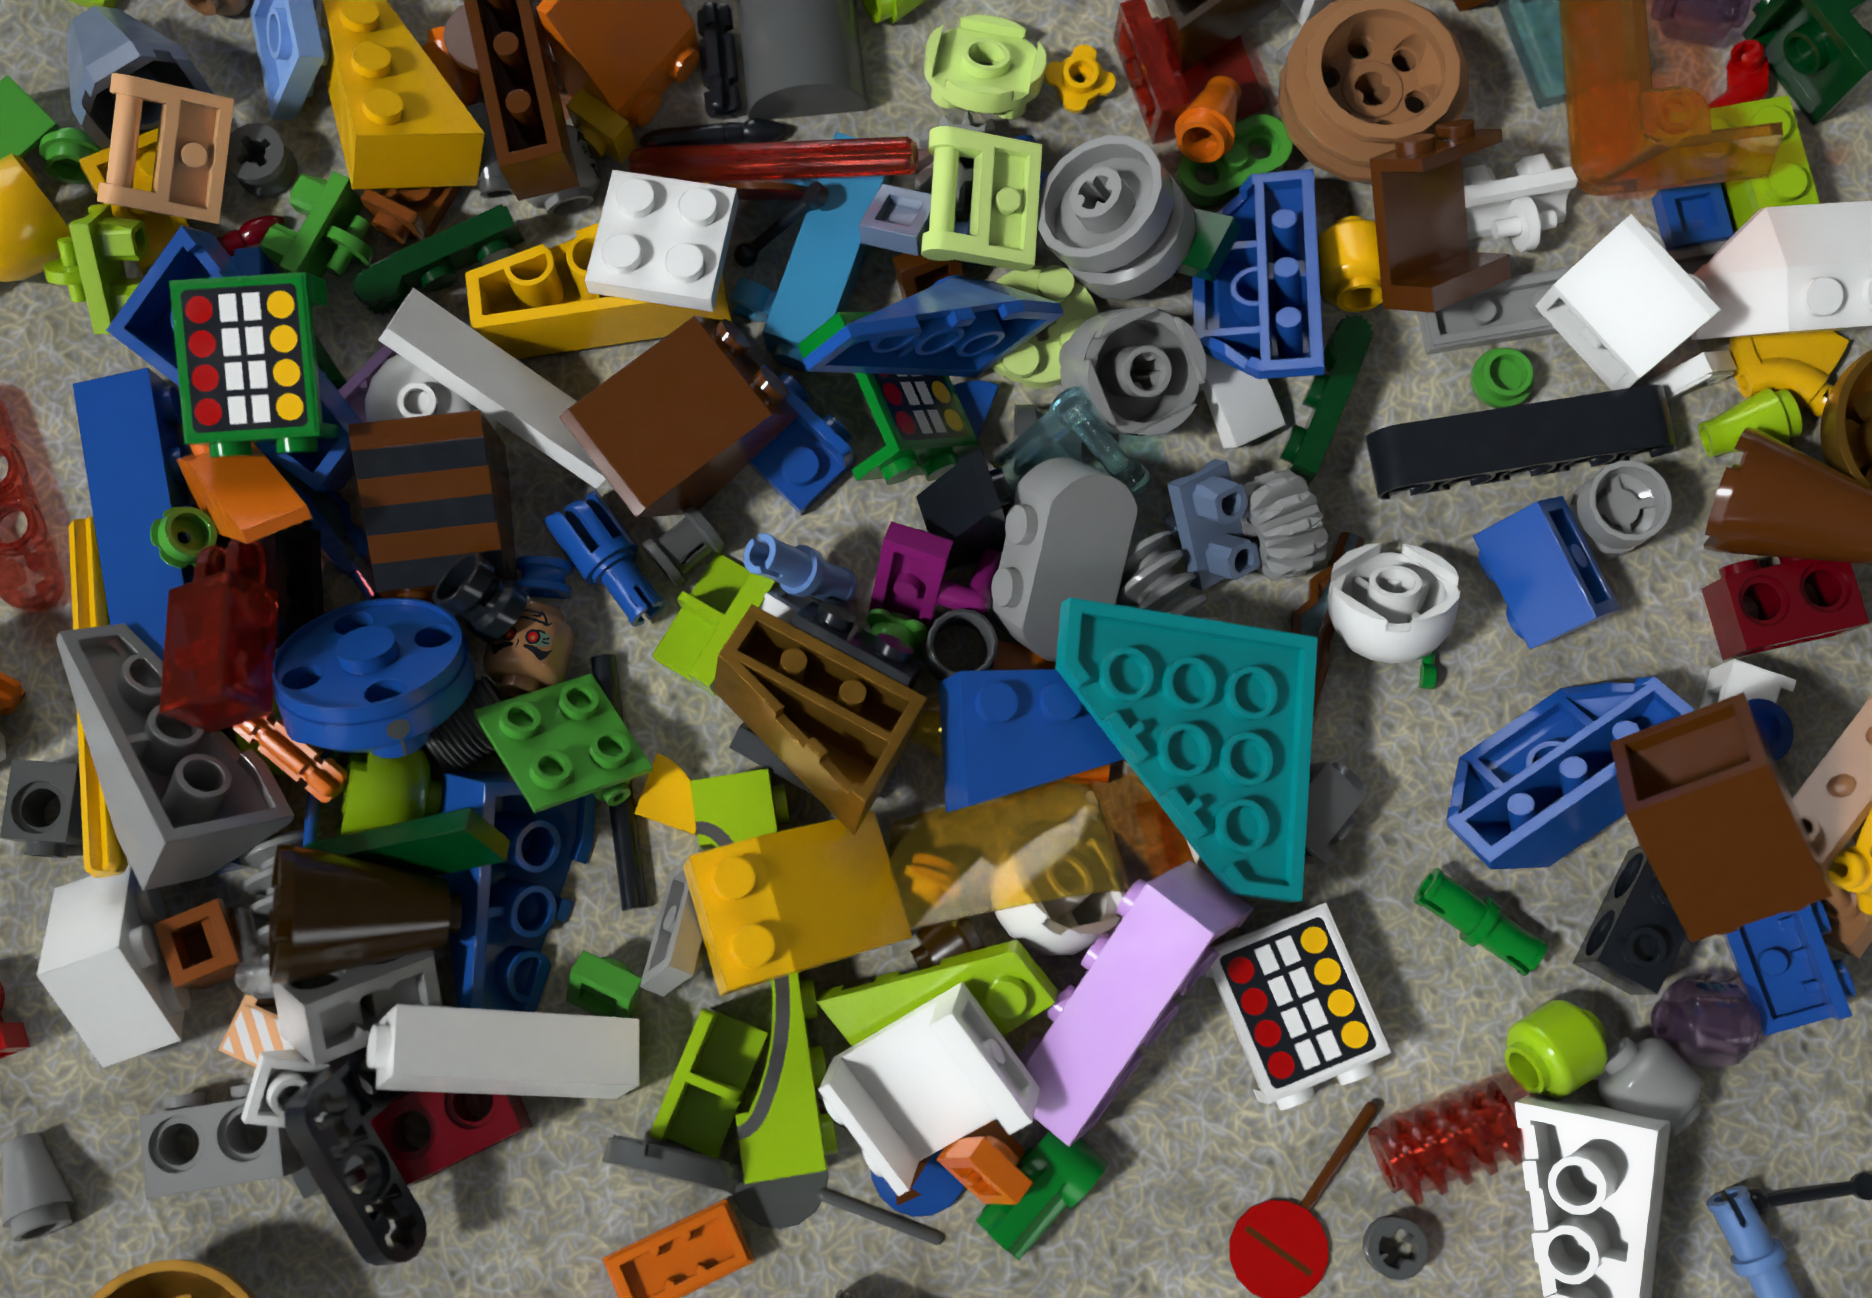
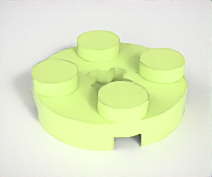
(1000, 88)
(1036, 361)

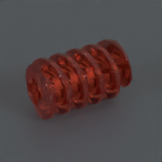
(1447, 1142)

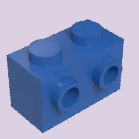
(1544, 572)

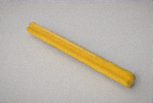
(101, 847)

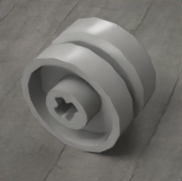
(1116, 217)

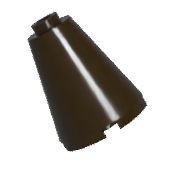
(351, 913)

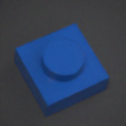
(1692, 215)

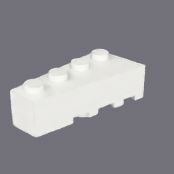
(1593, 1196)

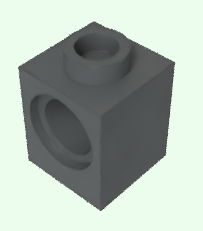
(28, 793)

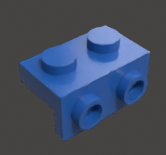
(1790, 969)

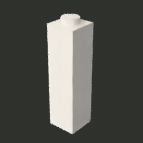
(504, 1052)

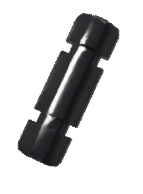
(718, 60)

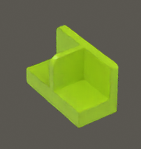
(709, 619)
(709, 1082)

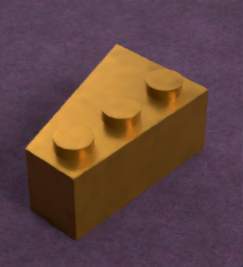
(818, 711)

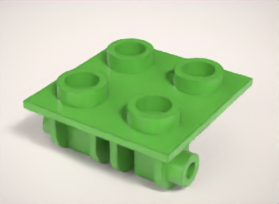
(564, 744)

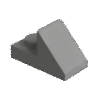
(677, 941)

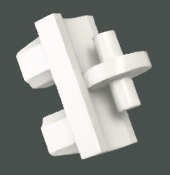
(1517, 205)

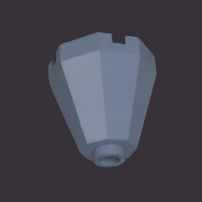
(114, 42)

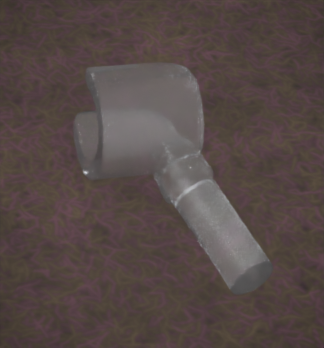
(253, 973)

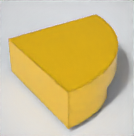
(668, 796)

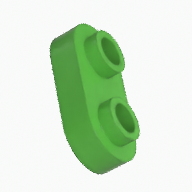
(1238, 163)

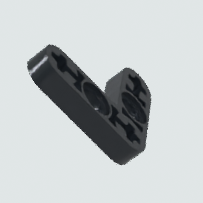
(350, 1116)

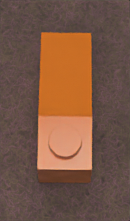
(242, 494)

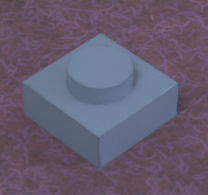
(896, 220)

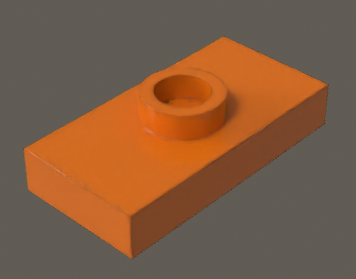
(681, 1255)

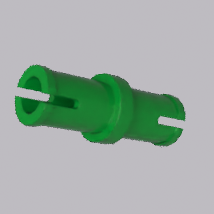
(1480, 922)

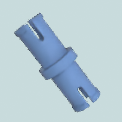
(799, 570)
(1755, 1252)

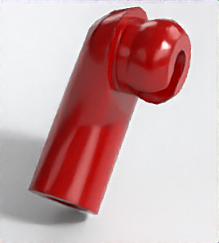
(1745, 75)

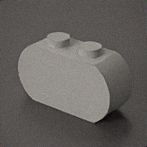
(1060, 542)

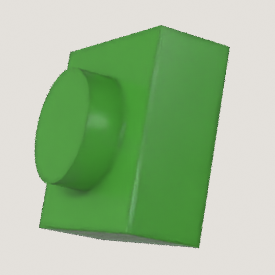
(603, 986)

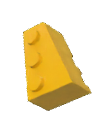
(393, 105)

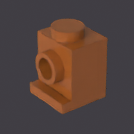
(200, 945)

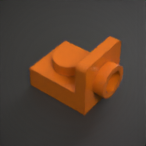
(987, 1165)

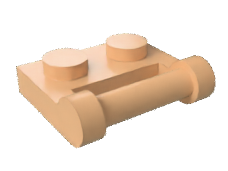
(188, 149)

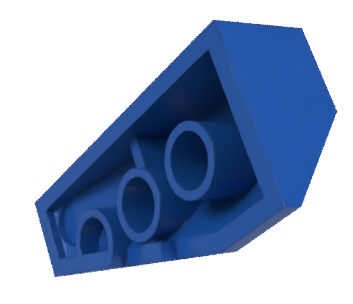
(513, 901)

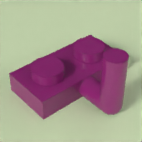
(914, 571)

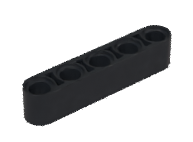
(1520, 439)

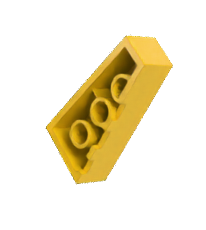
(542, 306)

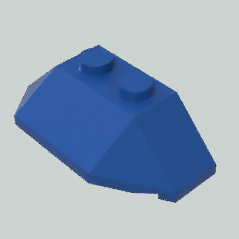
(1267, 297)
(1552, 773)

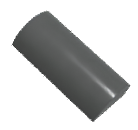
(801, 58)

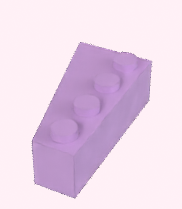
(1127, 994)

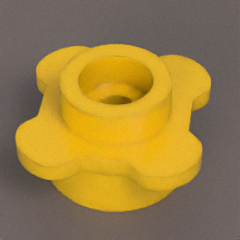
(1078, 95)

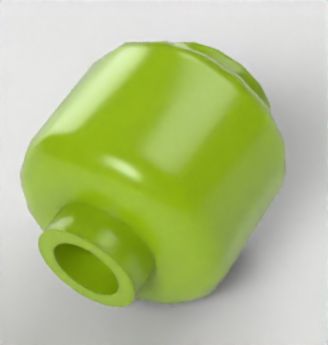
(1556, 1049)

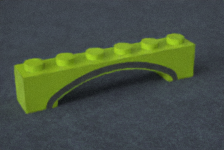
(784, 1126)

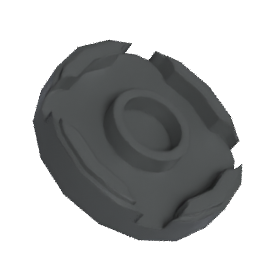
(672, 1163)

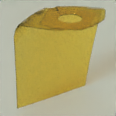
(1005, 853)

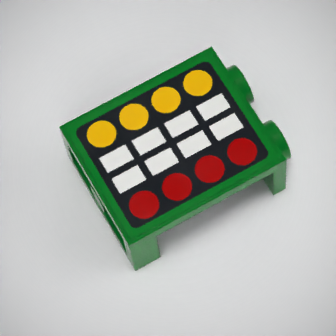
(249, 362)
(915, 415)

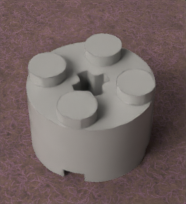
(1166, 362)

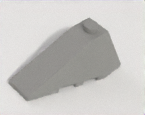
(173, 791)

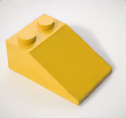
(794, 901)

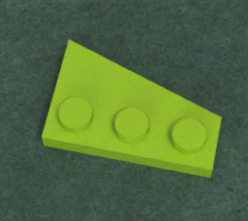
(999, 977)

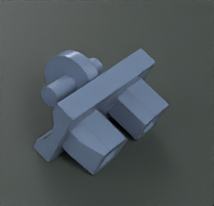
(1209, 525)

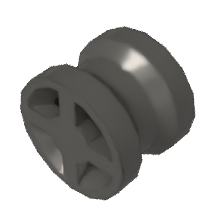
(271, 173)

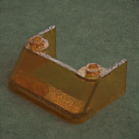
(1639, 136)

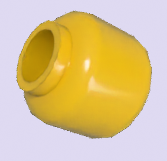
(1350, 265)

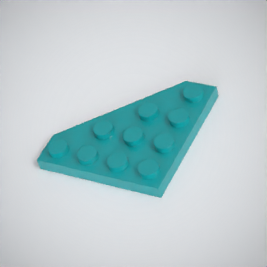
(1211, 728)

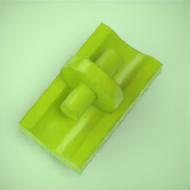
(94, 263)

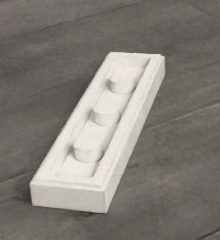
(487, 379)

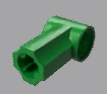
(1059, 1180)

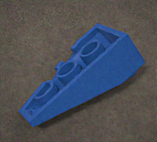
(942, 331)

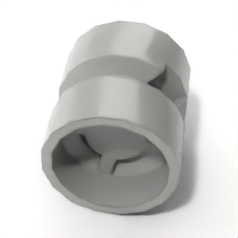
(1620, 508)

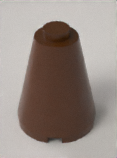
(1789, 506)

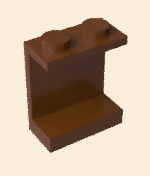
(1424, 220)

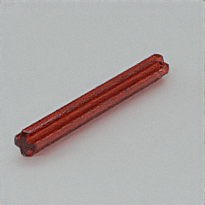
(779, 160)

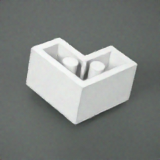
(108, 969)

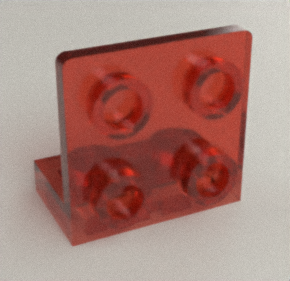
(1157, 78)

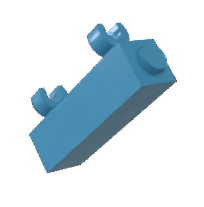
(818, 271)

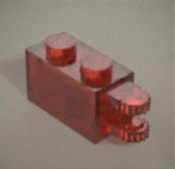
(221, 640)

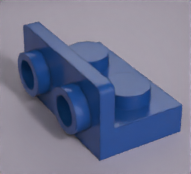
(806, 454)

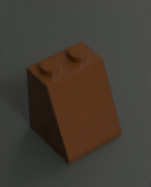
(681, 418)

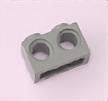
(337, 1010)
(223, 1151)

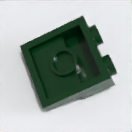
(1814, 50)

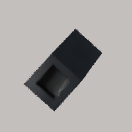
(968, 508)

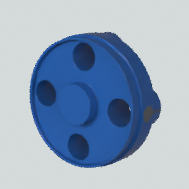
(373, 676)

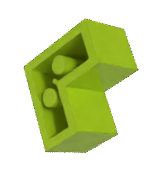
(1790, 175)

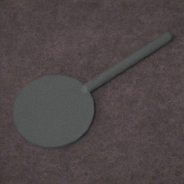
(795, 1198)

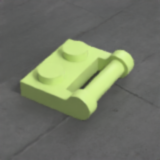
(1001, 201)

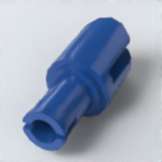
(605, 555)

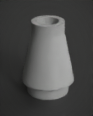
(32, 1189)

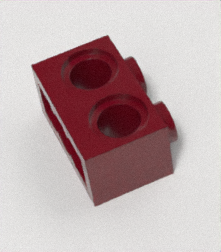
(1784, 609)
(453, 1133)

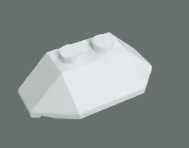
(1793, 272)

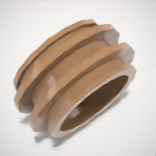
(1333, 123)

